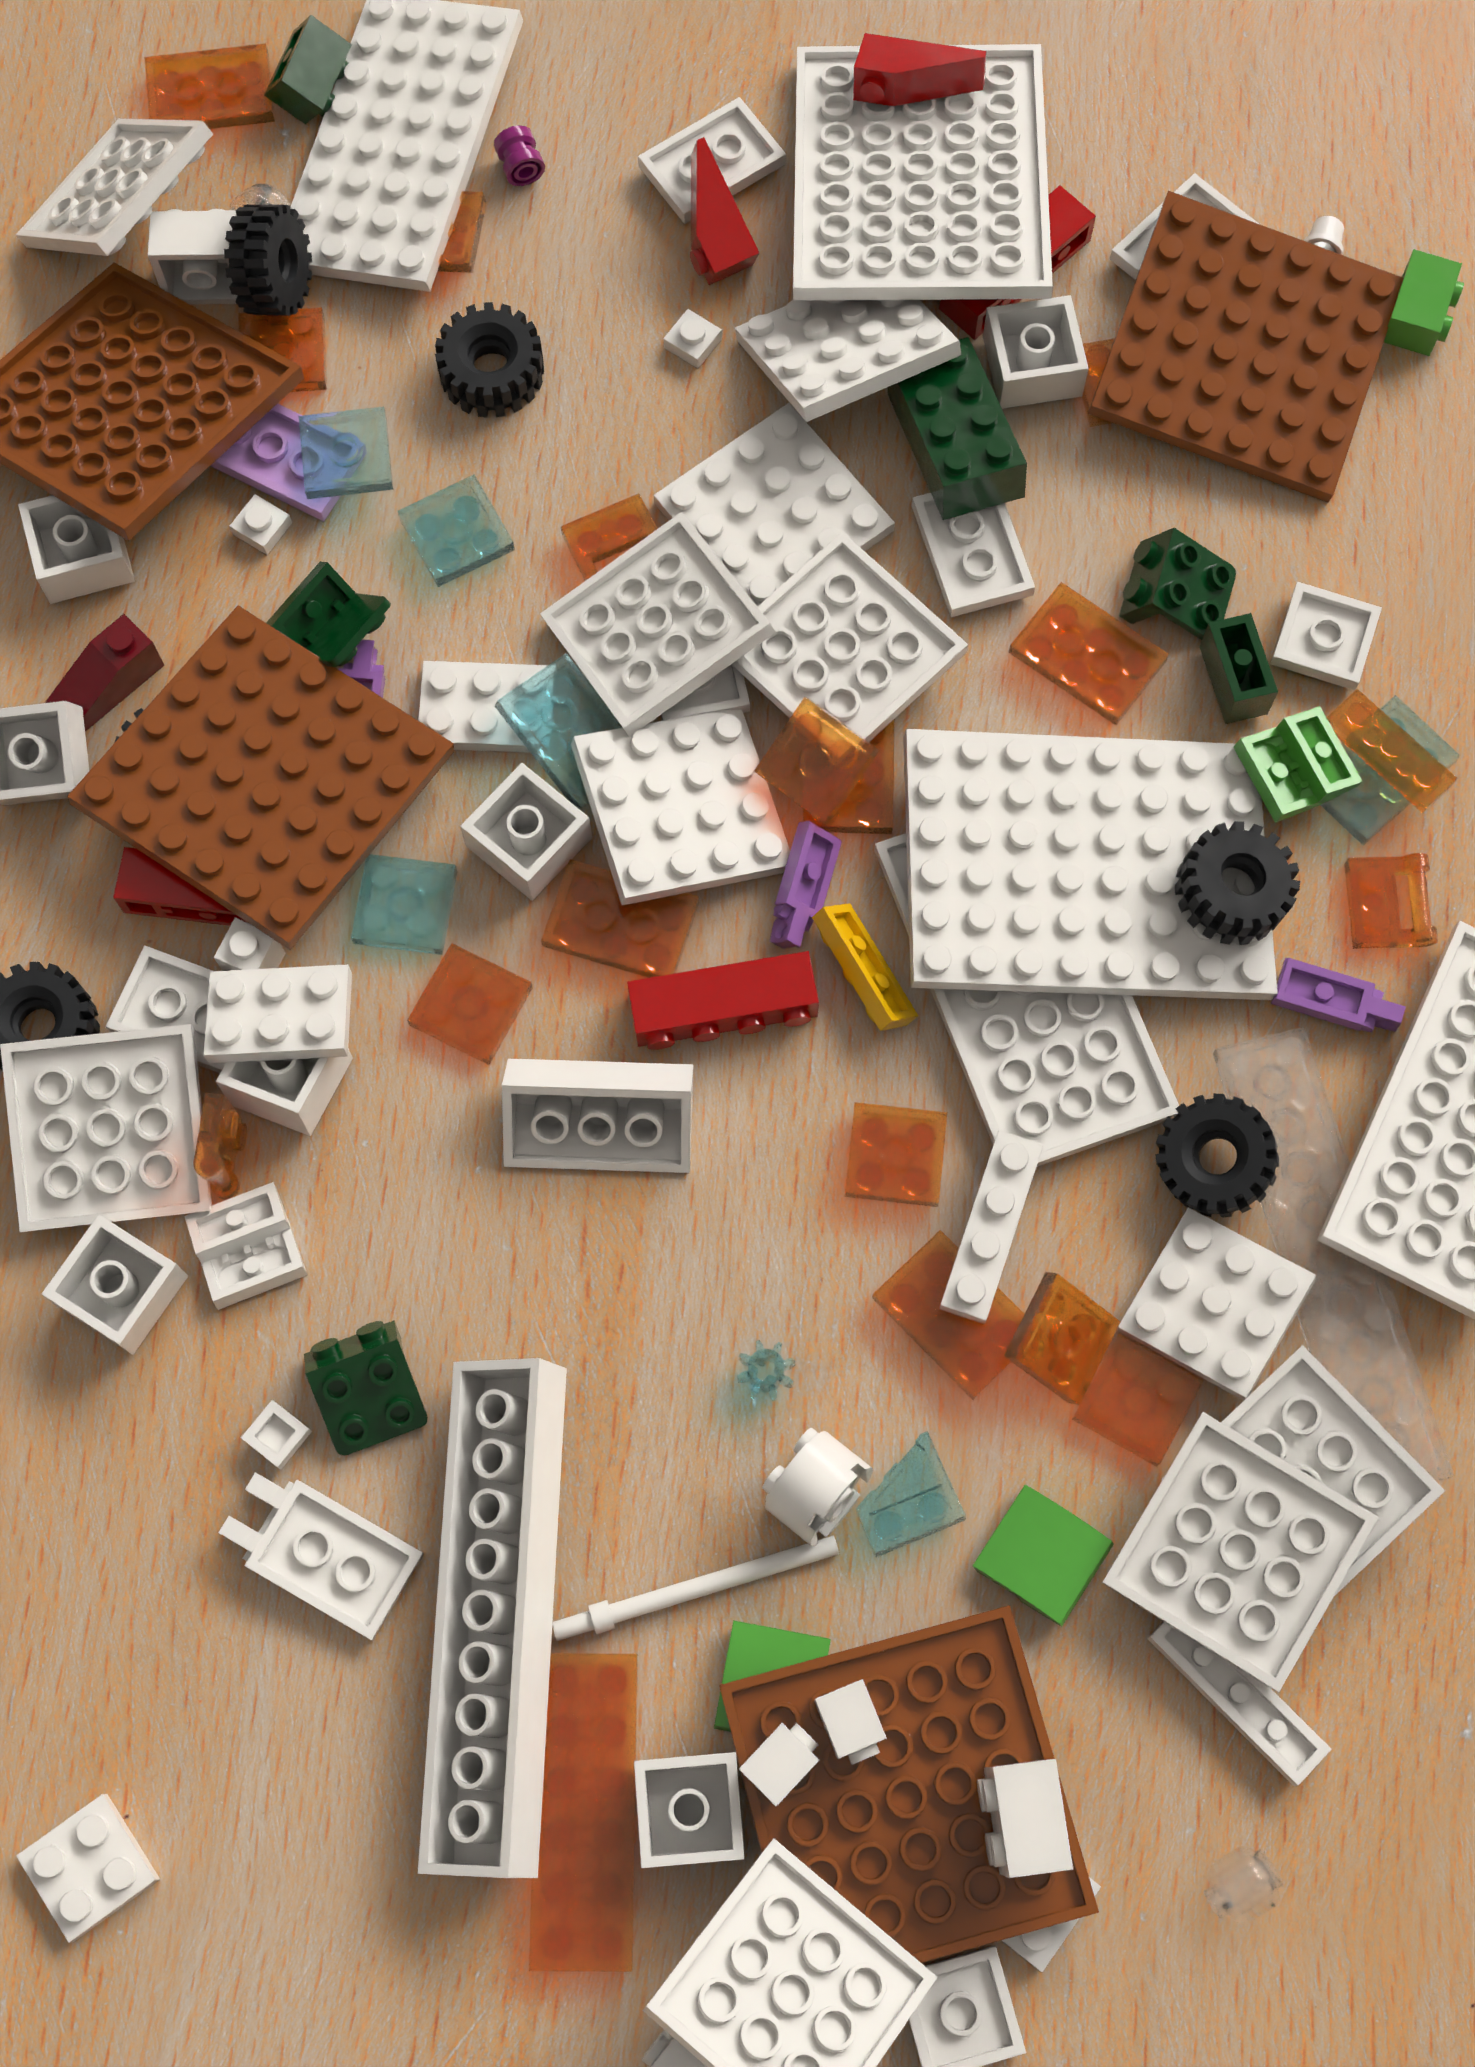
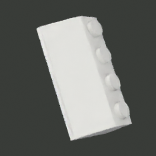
(597, 1115)

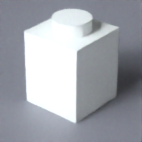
(248, 949)
(851, 1722)
(781, 1762)

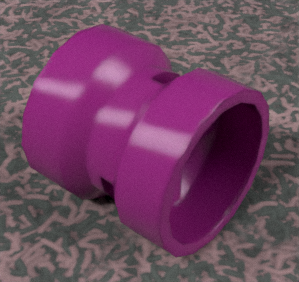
(517, 150)

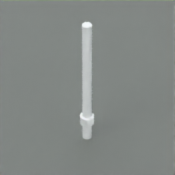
(603, 1616)

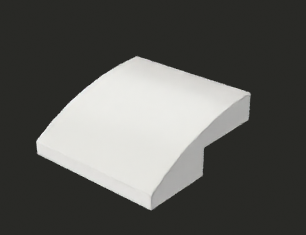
(245, 1246)

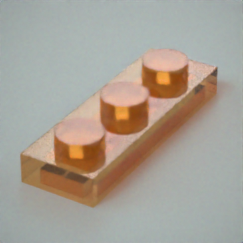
(1390, 751)

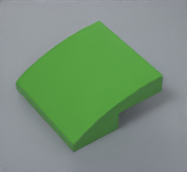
(1297, 764)
(1043, 1555)
(761, 1649)

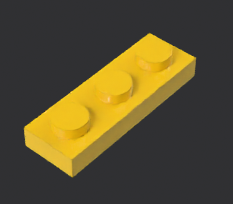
(864, 967)

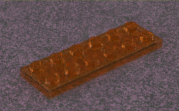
(588, 1817)

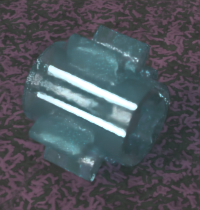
(761, 1358)

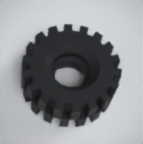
(268, 259)
(489, 333)
(1220, 907)
(44, 990)
(1208, 1121)

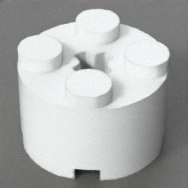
(815, 1486)

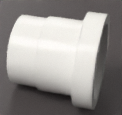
(1327, 233)

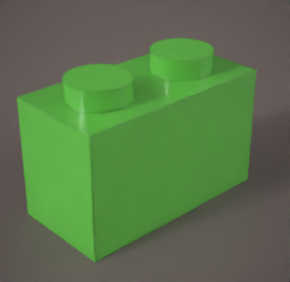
(1423, 302)

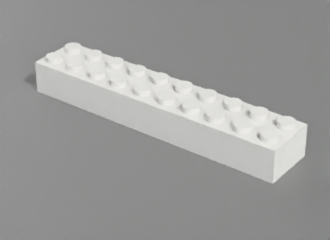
(493, 1621)

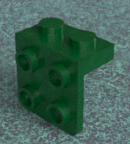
(1178, 581)
(329, 616)
(364, 1387)

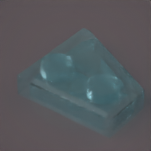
(910, 1501)

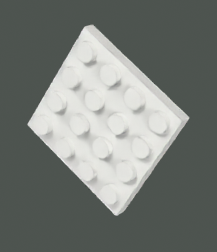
(115, 186)
(844, 349)
(774, 502)
(657, 623)
(849, 641)
(681, 805)
(104, 1126)
(1331, 1437)
(1240, 1551)
(789, 1977)

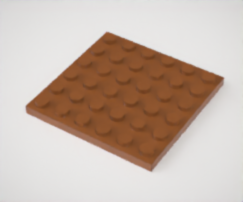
(1247, 346)
(131, 398)
(262, 776)
(908, 1823)

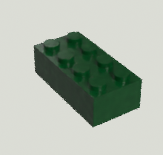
(960, 436)

